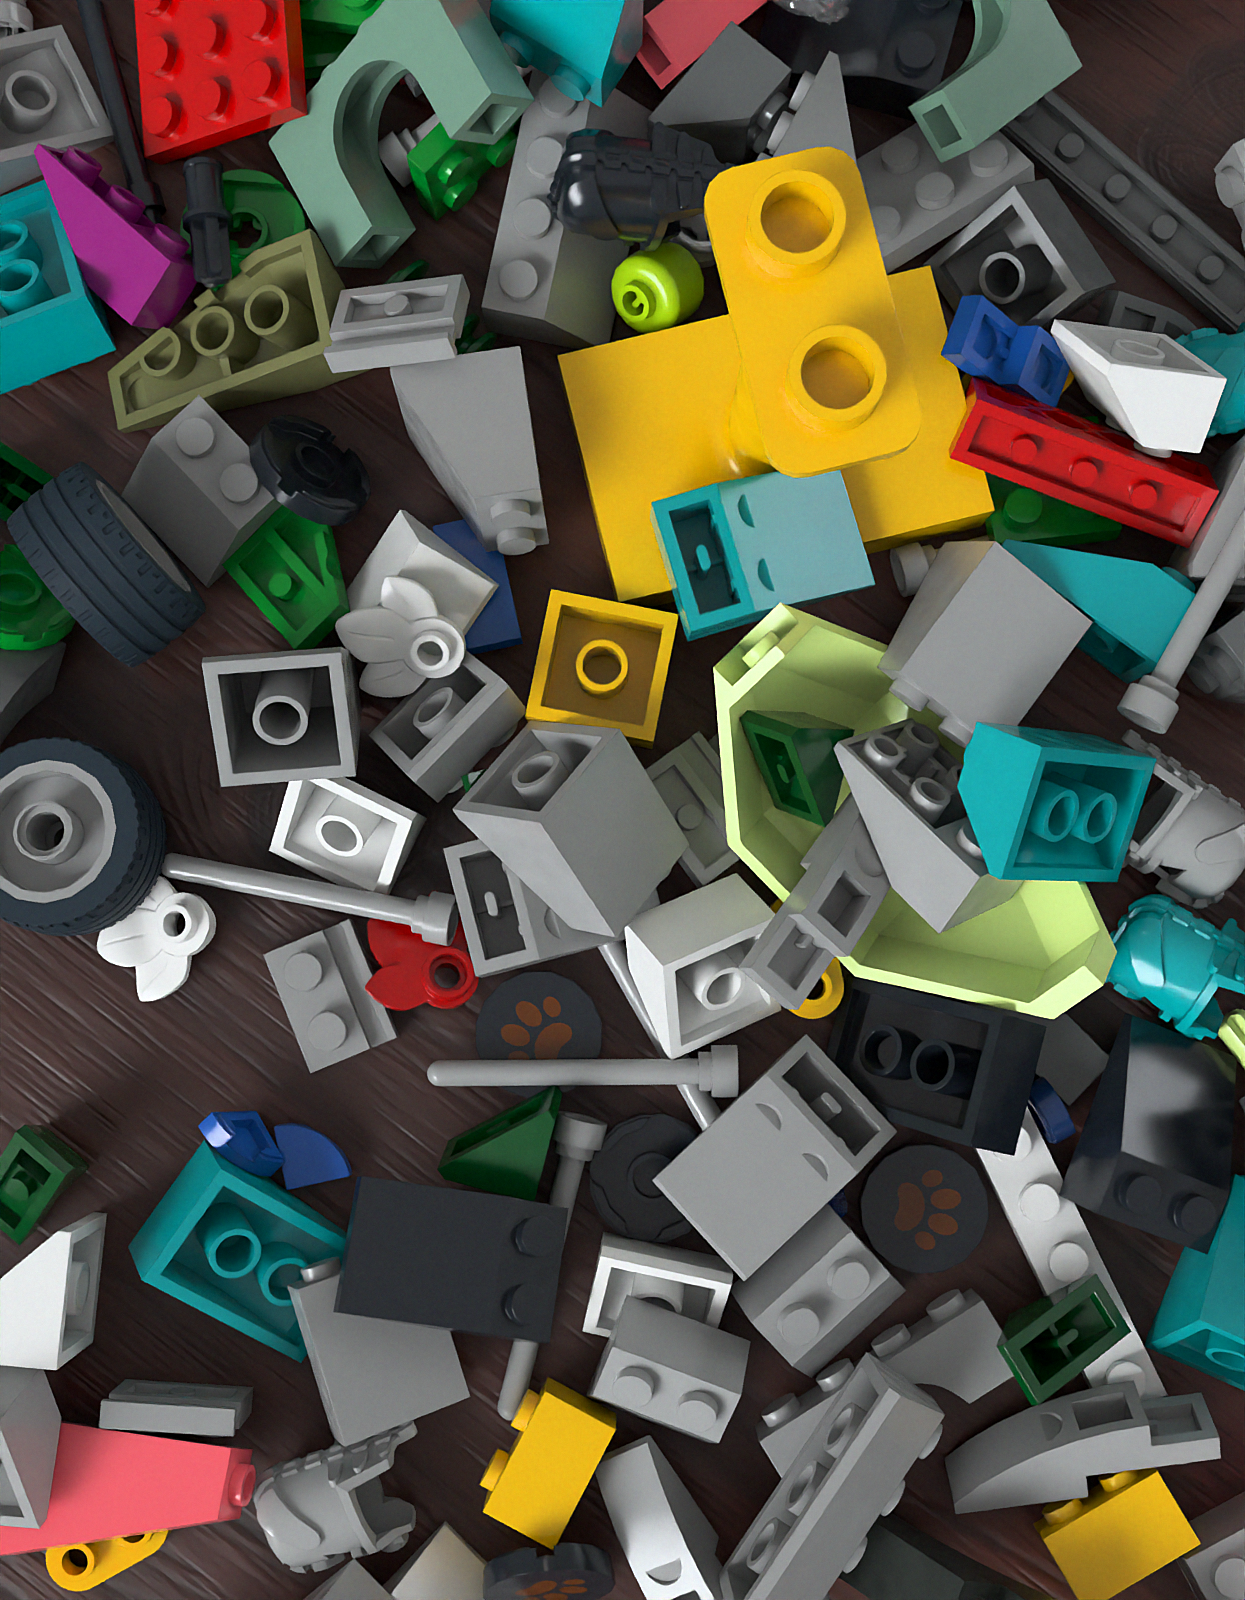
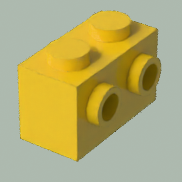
(548, 1463)
(1115, 1533)

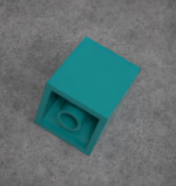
(1205, 1301)

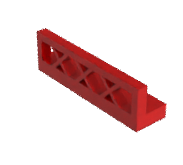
(1082, 463)

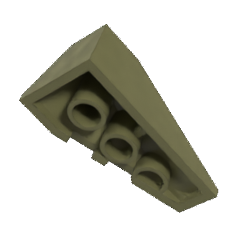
(241, 344)

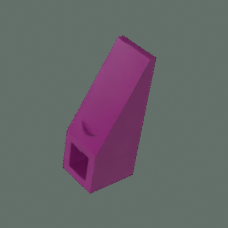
(122, 254)

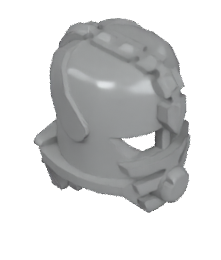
(1188, 831)
(334, 1503)

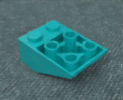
(758, 544)

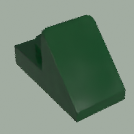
(32, 1177)

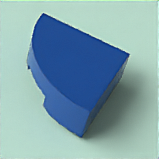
(243, 1141)
(309, 1156)

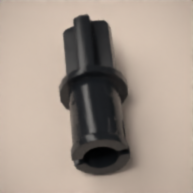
(207, 221)

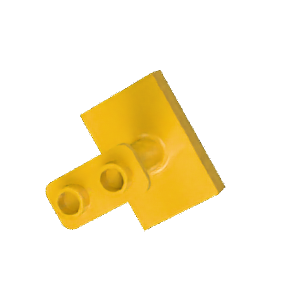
(801, 378)

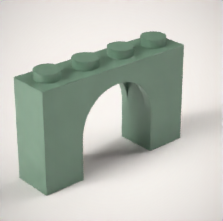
(1012, 64)
(334, 148)

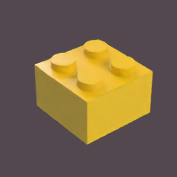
(602, 665)

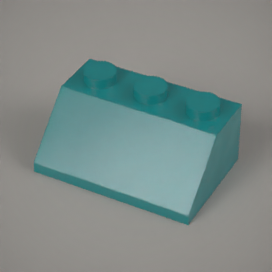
(1052, 802)

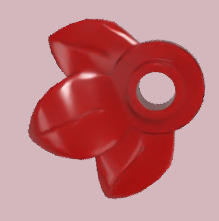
(411, 964)

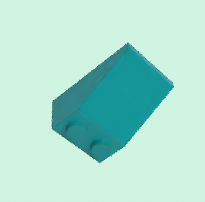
(573, 41)
(45, 305)
(1128, 601)
(233, 1248)

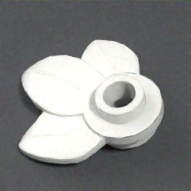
(392, 637)
(152, 942)

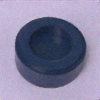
(1049, 1112)

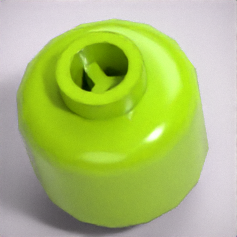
(657, 288)

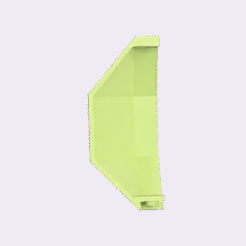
(1022, 956)

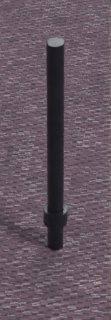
(119, 109)

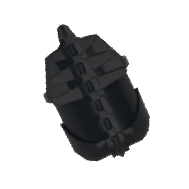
(631, 185)

